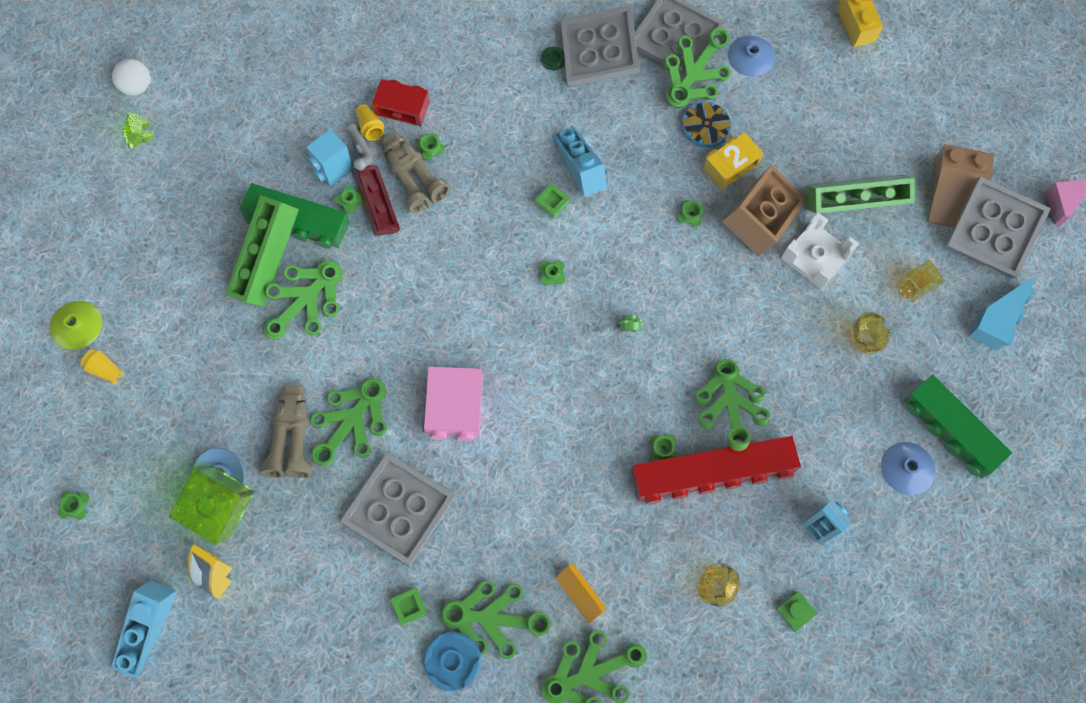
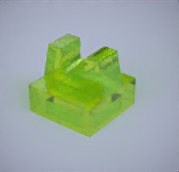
(134, 131)

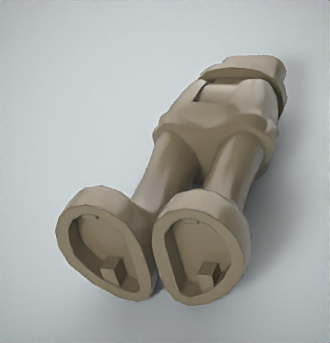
(405, 160)
(289, 417)

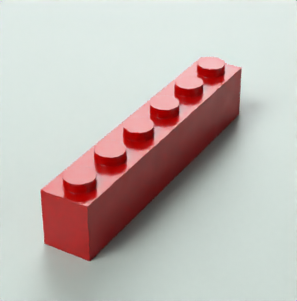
(715, 469)

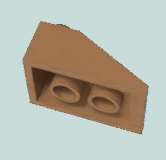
(953, 179)
(765, 211)

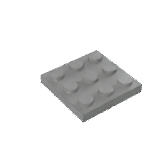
(667, 24)
(600, 46)
(997, 227)
(398, 509)

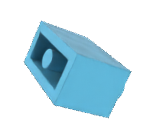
(329, 158)

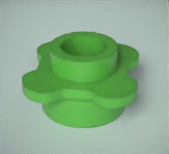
(425, 141)
(348, 206)
(691, 206)
(557, 278)
(630, 323)
(667, 441)
(66, 502)

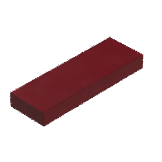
(376, 200)

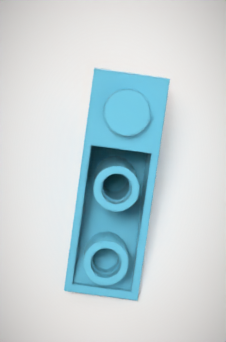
(581, 161)
(996, 322)
(141, 627)

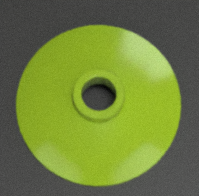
(83, 332)

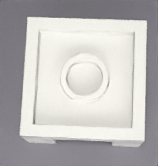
(818, 253)

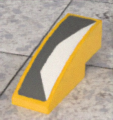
(208, 571)

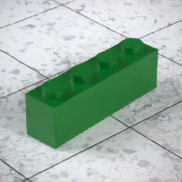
(312, 221)
(957, 427)

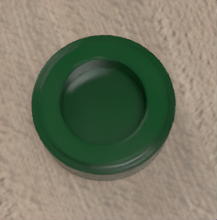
(553, 58)

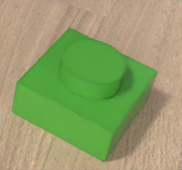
(552, 200)
(409, 606)
(796, 611)

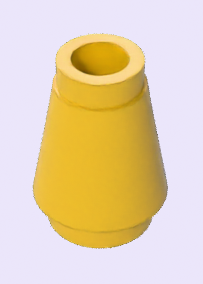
(369, 123)
(101, 366)

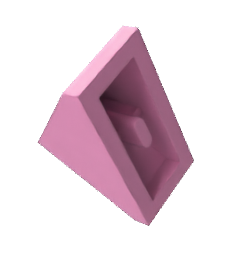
(1065, 198)

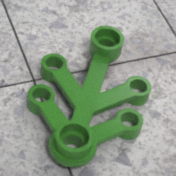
(695, 71)
(305, 296)
(732, 400)
(351, 418)
(490, 618)
(588, 674)

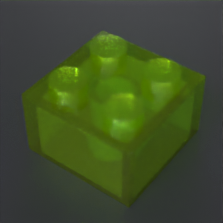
(211, 504)

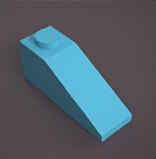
(827, 521)

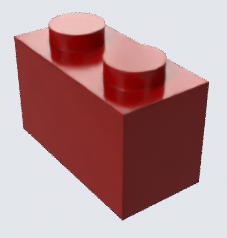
(401, 102)

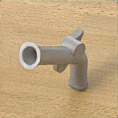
(368, 153)

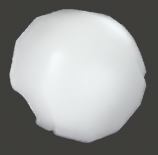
(131, 77)

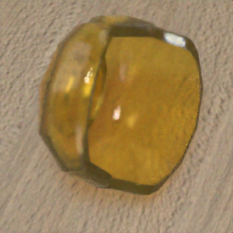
(872, 325)
(729, 579)

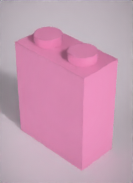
(453, 403)

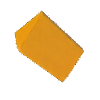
(581, 593)

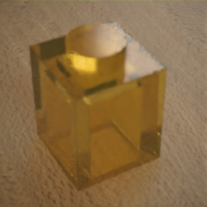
(920, 281)

